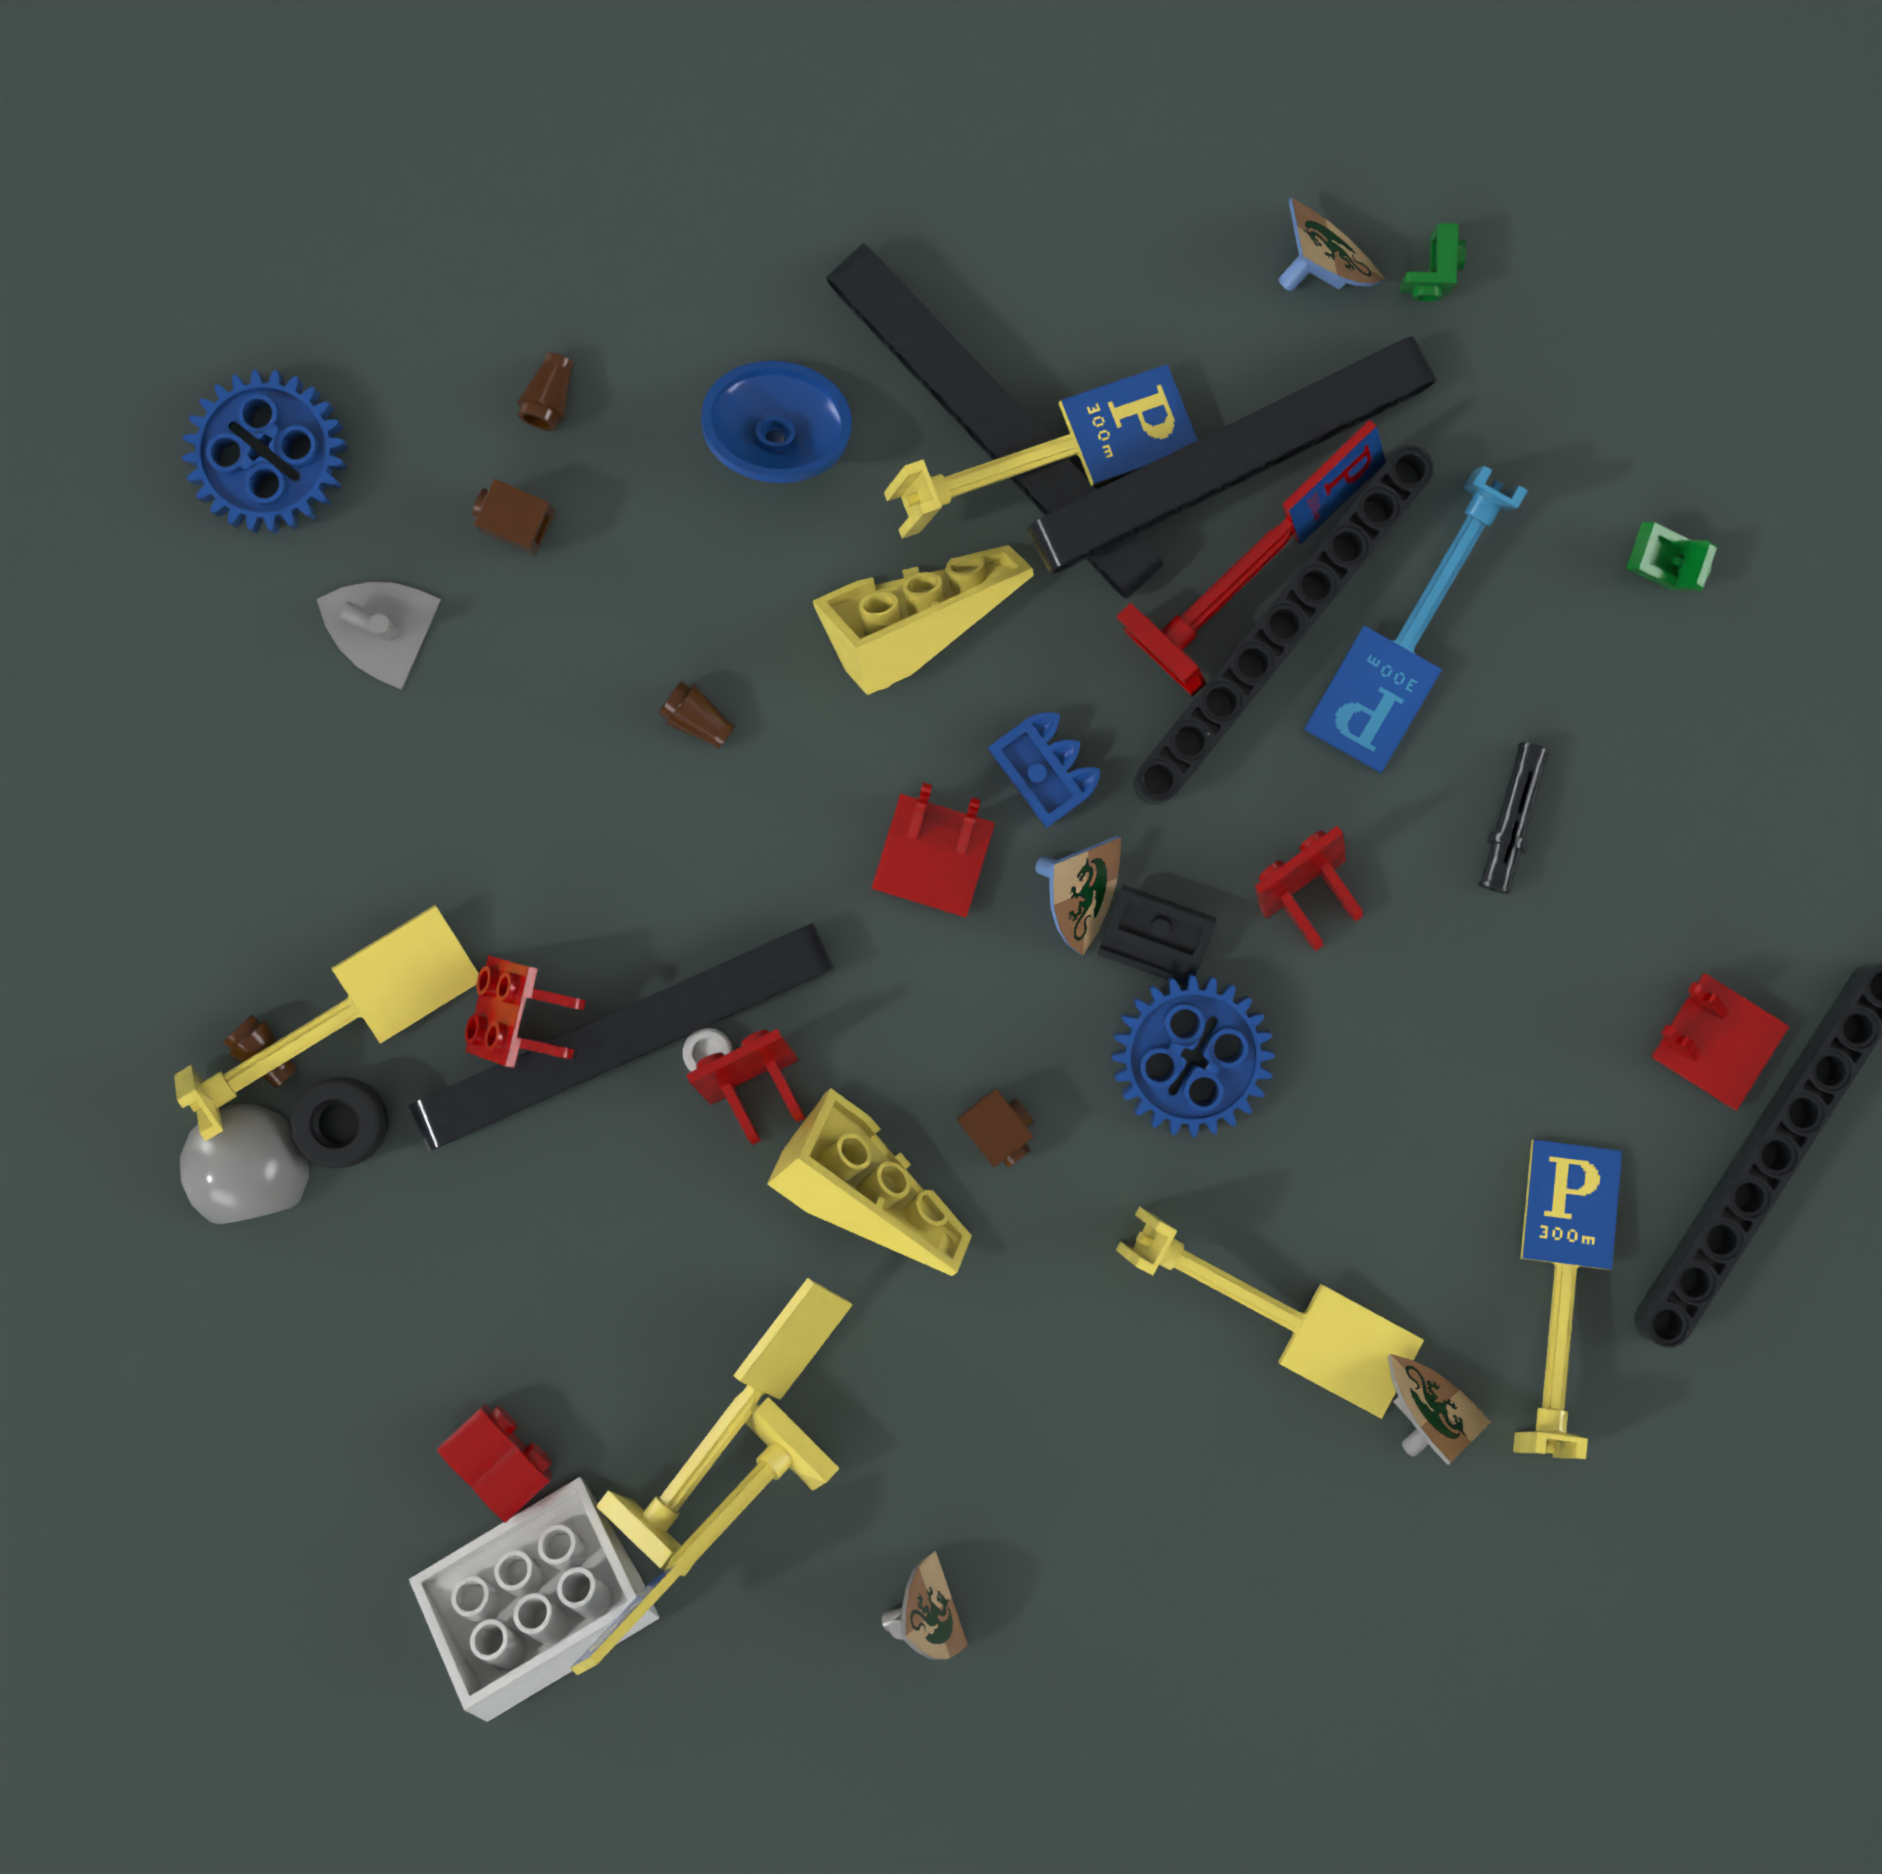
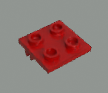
(933, 853)
(1318, 856)
(499, 1010)
(1719, 1041)
(721, 1073)

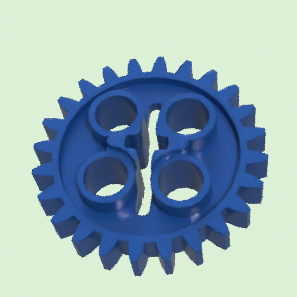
(292, 418)
(1232, 1076)

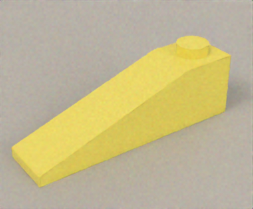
(903, 623)
(853, 1180)

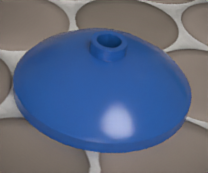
(776, 421)

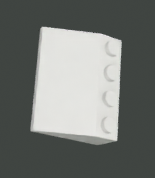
(528, 1599)

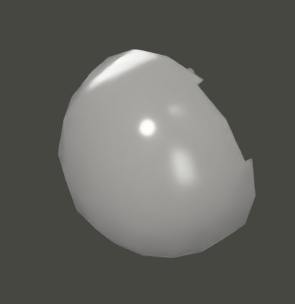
(245, 1168)

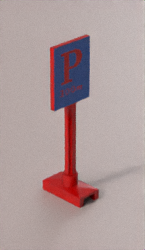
(1304, 514)

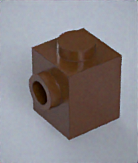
(513, 516)
(998, 1128)

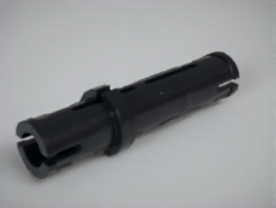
(1514, 818)

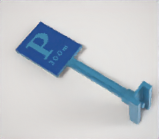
(1383, 678)

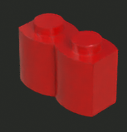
(496, 1461)

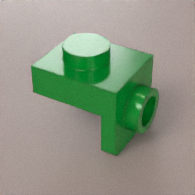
(1445, 258)
(1671, 558)

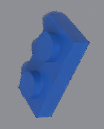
(1041, 769)

